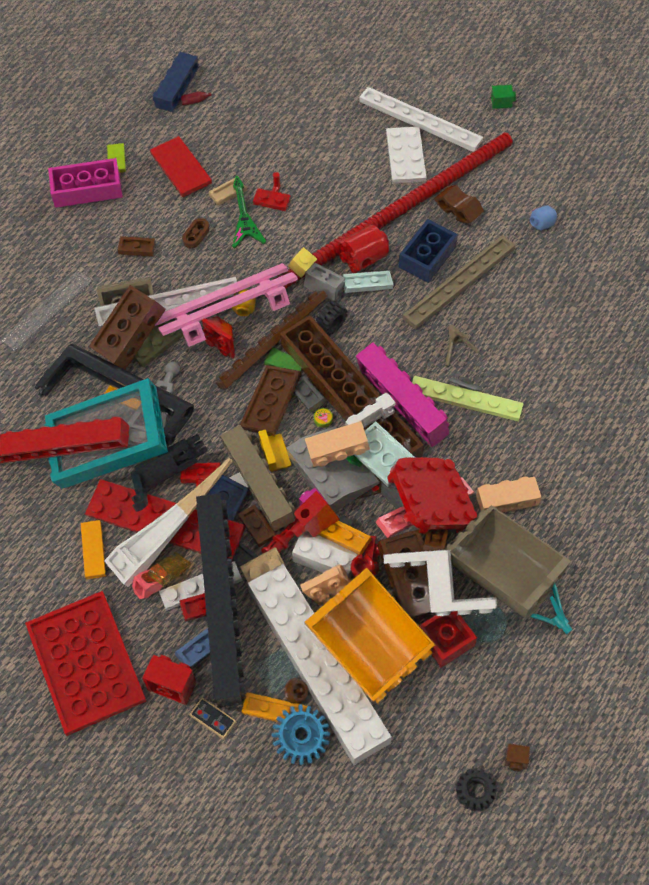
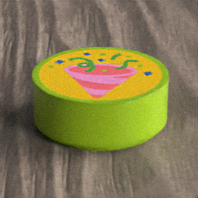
(323, 418)

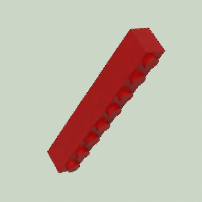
(64, 440)

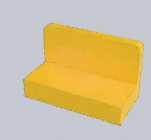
(274, 451)

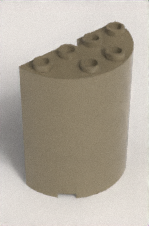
(507, 561)

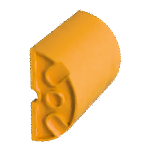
(370, 635)

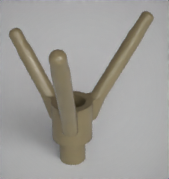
(456, 337)

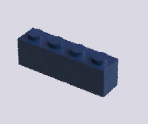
(175, 81)

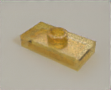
(169, 568)

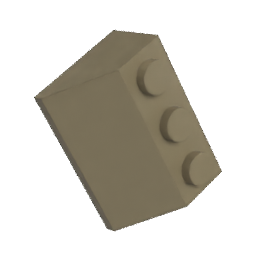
(112, 293)

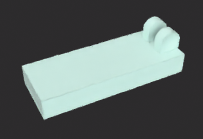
(367, 281)

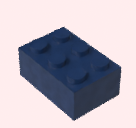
(428, 250)

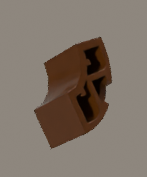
(463, 206)

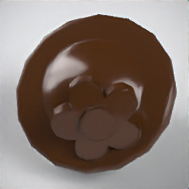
(296, 691)

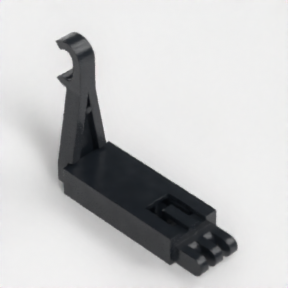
(162, 467)

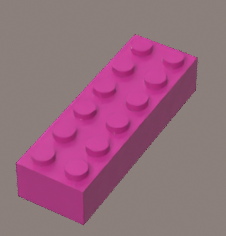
(408, 397)

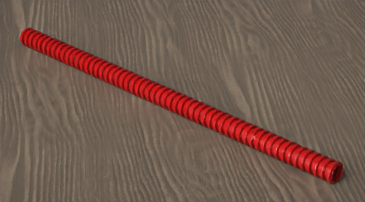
(415, 197)

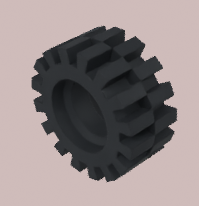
(332, 317)
(488, 784)

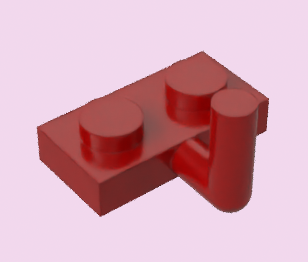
(273, 198)

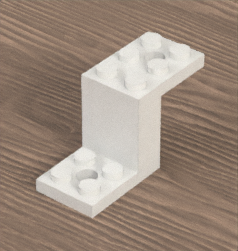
(441, 582)

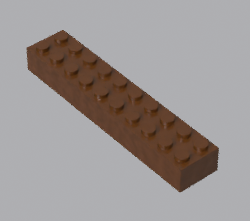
(340, 379)

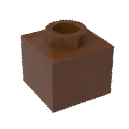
(517, 757)

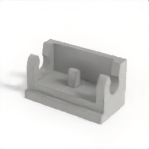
(321, 279)

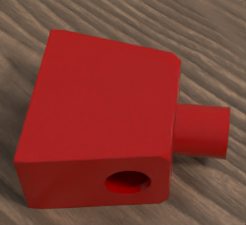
(314, 516)

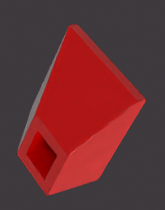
(219, 334)

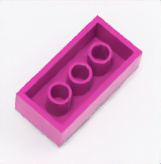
(85, 182)

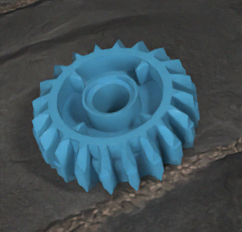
(300, 748)

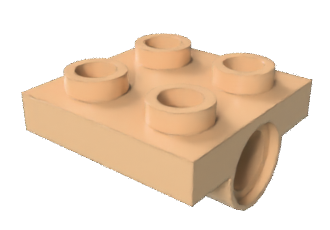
(326, 585)

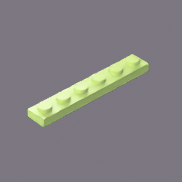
(469, 399)

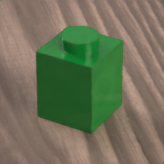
(502, 96)

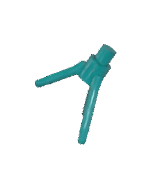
(558, 620)

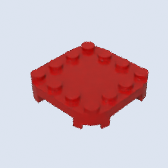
(432, 493)

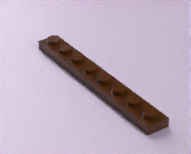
(267, 342)

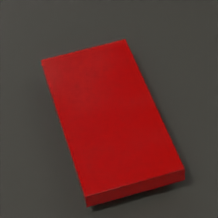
(180, 166)

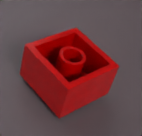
(450, 636)
(169, 679)

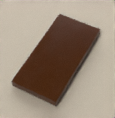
(270, 400)

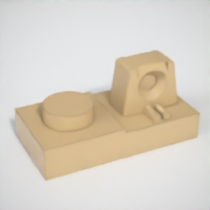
(262, 564)

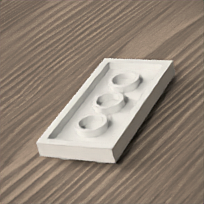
(405, 155)

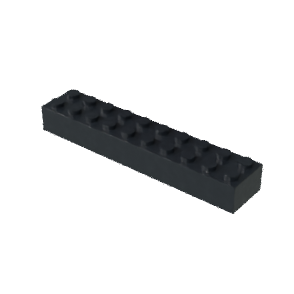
(219, 602)

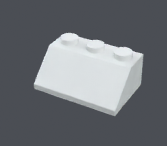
(321, 553)

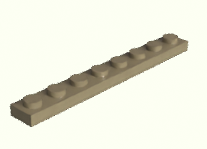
(458, 282)

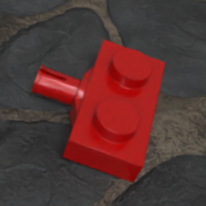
(198, 472)

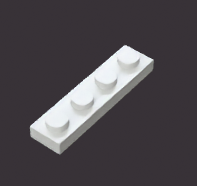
(188, 588)

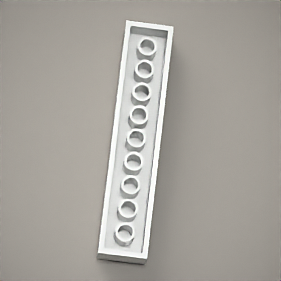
(329, 684)

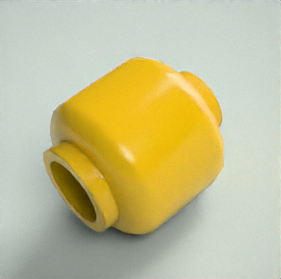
(244, 308)

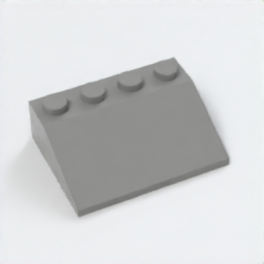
(337, 481)

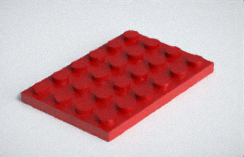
(85, 663)

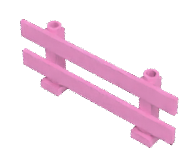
(190, 325)

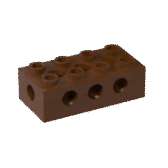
(127, 327)
(400, 583)

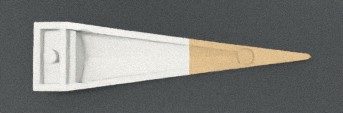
(144, 547)

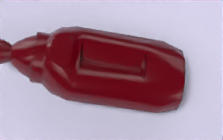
(195, 97)

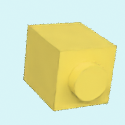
(302, 262)

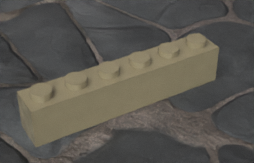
(257, 477)

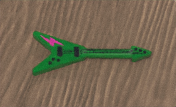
(245, 224)

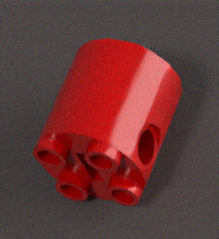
(364, 248)

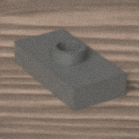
(308, 395)

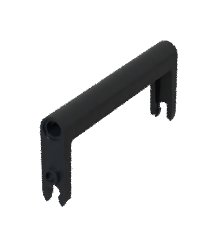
(117, 377)

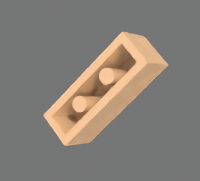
(337, 444)
(509, 495)

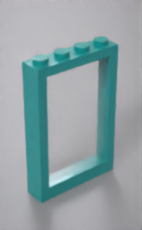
(137, 407)

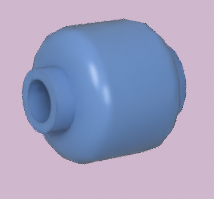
(543, 217)

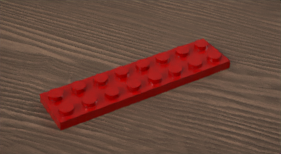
(114, 506)

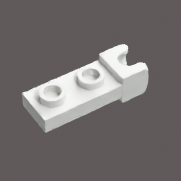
(371, 413)

